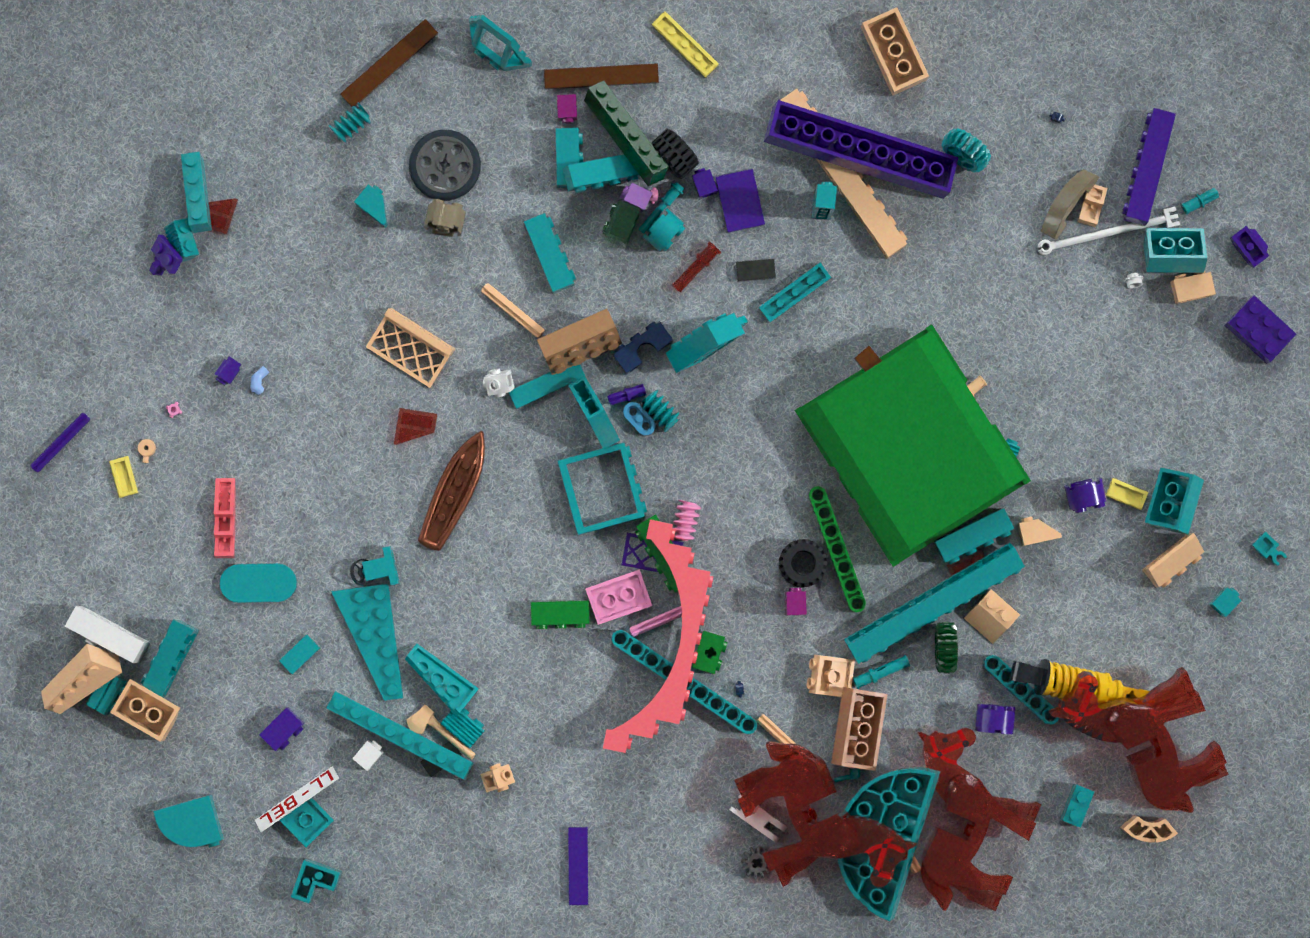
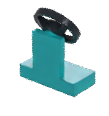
(376, 568)

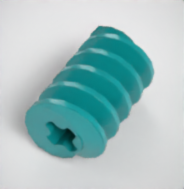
(350, 123)
(660, 410)

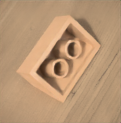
(1174, 561)
(146, 710)

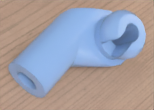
(256, 380)

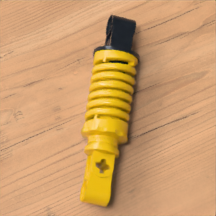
(1059, 680)

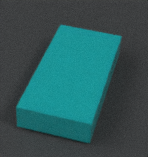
(299, 654)

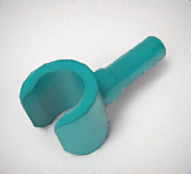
(854, 774)

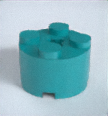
(663, 230)

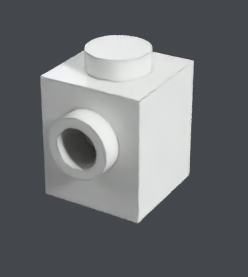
(368, 754)

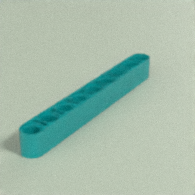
(705, 701)

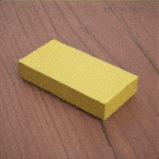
(123, 476)
(1126, 494)

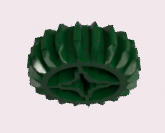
(946, 647)

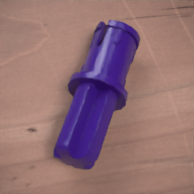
(627, 394)

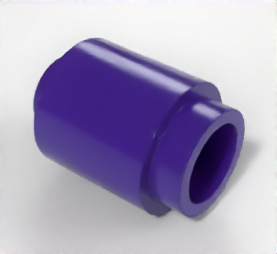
(227, 371)

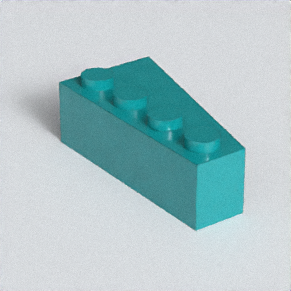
(169, 657)

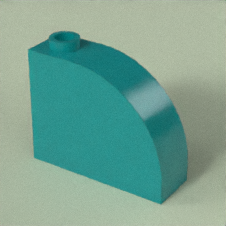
(594, 412)
(191, 823)

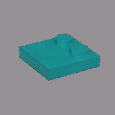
(307, 821)

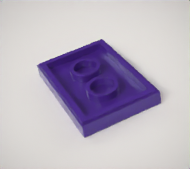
(740, 200)

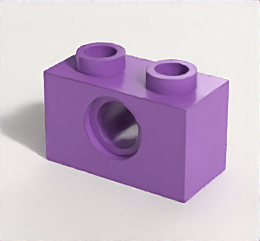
(636, 196)

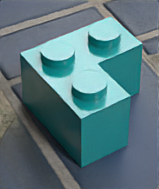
(313, 875)

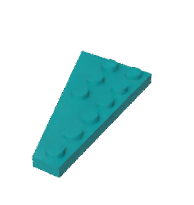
(372, 627)

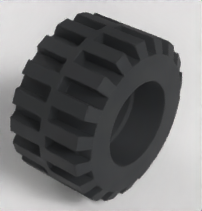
(675, 153)
(818, 570)

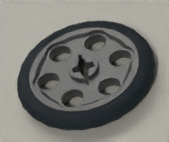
(440, 190)

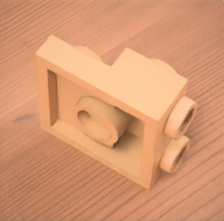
(830, 675)

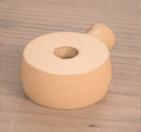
(146, 453)

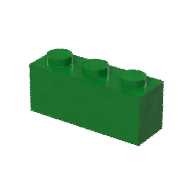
(560, 614)

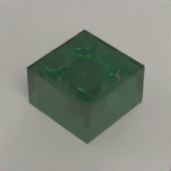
(622, 223)

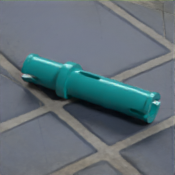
(880, 672)

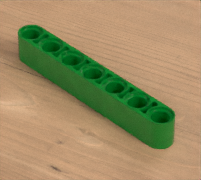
(837, 539)

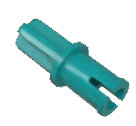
(1200, 201)

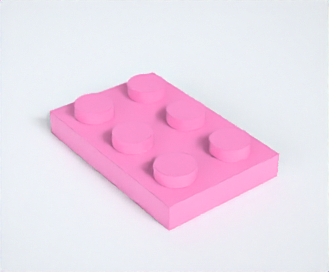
(618, 597)

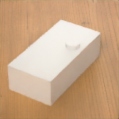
(107, 634)

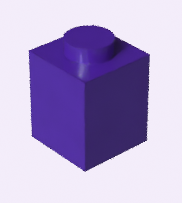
(704, 183)

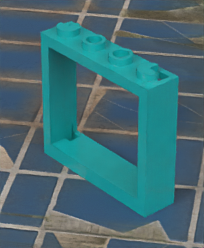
(635, 487)

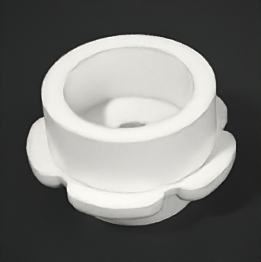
(1134, 280)

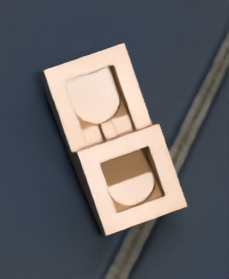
(1092, 206)

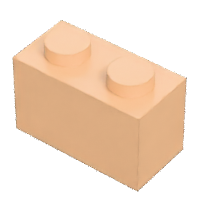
(1192, 287)

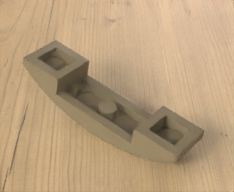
(1065, 202)

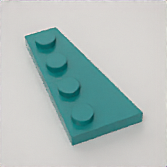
(444, 681)

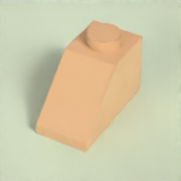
(1036, 531)

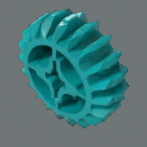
(971, 151)

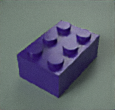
(1260, 329)

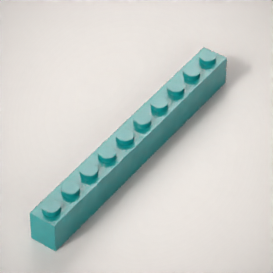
(934, 603)

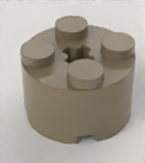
(445, 218)

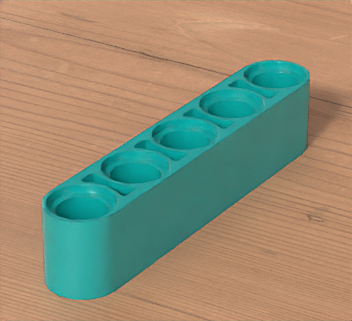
(1011, 687)

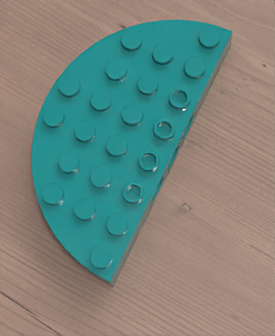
(901, 803)

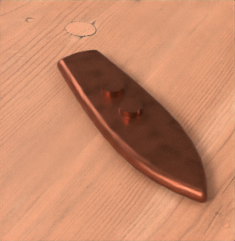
(453, 492)

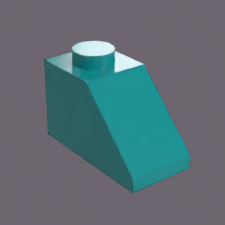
(373, 203)

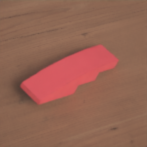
(224, 518)

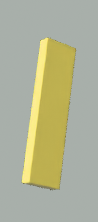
(685, 44)

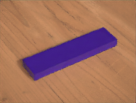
(578, 865)

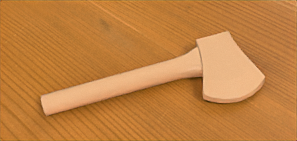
(424, 717)

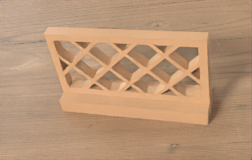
(420, 334)

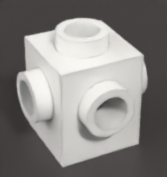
(498, 382)

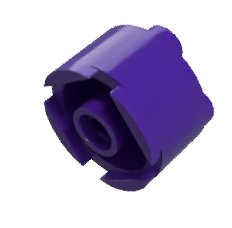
(1086, 494)
(995, 719)

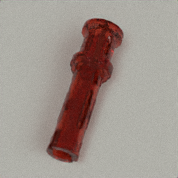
(703, 260)

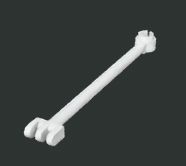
(1166, 218)

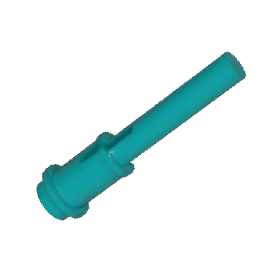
(667, 200)

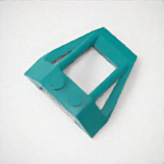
(478, 27)

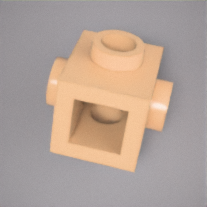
(501, 776)

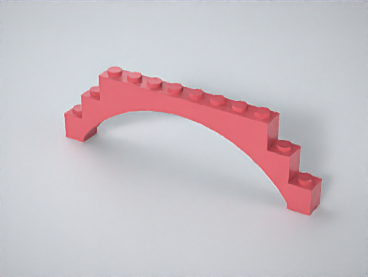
(692, 589)

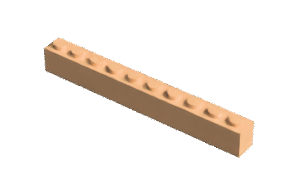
(859, 196)

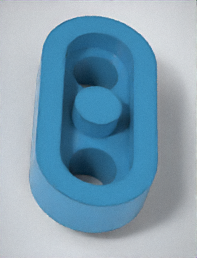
(640, 418)

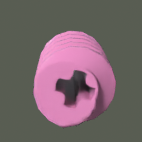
(686, 520)

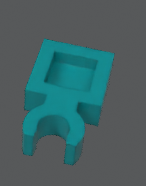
(1266, 546)

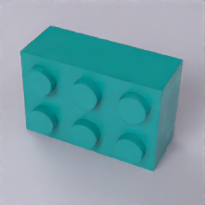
(1175, 250)
(1174, 501)

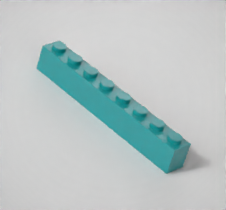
(400, 735)

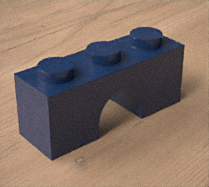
(627, 355)

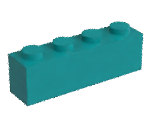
(598, 173)
(196, 192)
(824, 201)
(549, 253)
(974, 535)

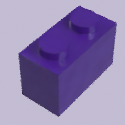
(282, 729)

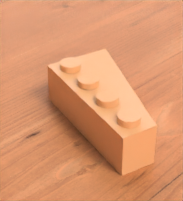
(80, 677)

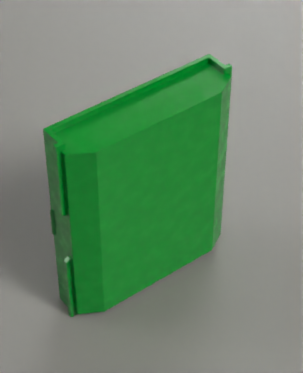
(912, 446)

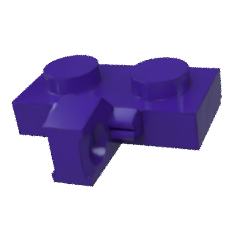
(165, 257)

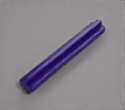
(60, 442)

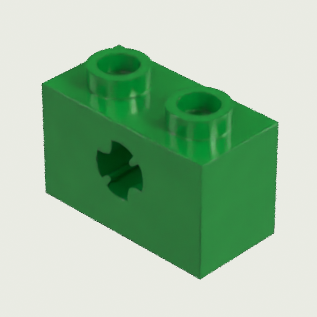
(710, 640)

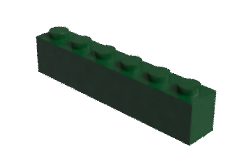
(626, 133)

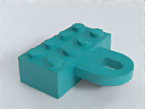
(706, 341)

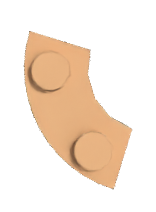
(1149, 831)

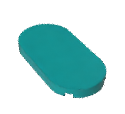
(258, 583)

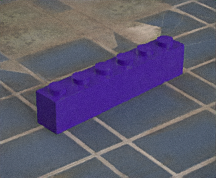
(1149, 166)

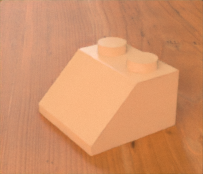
(991, 616)

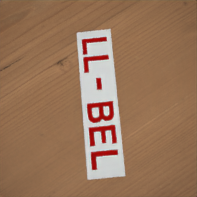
(296, 799)

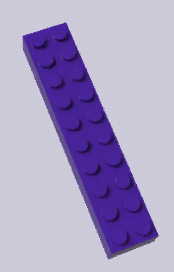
(861, 149)

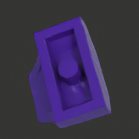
(1250, 246)

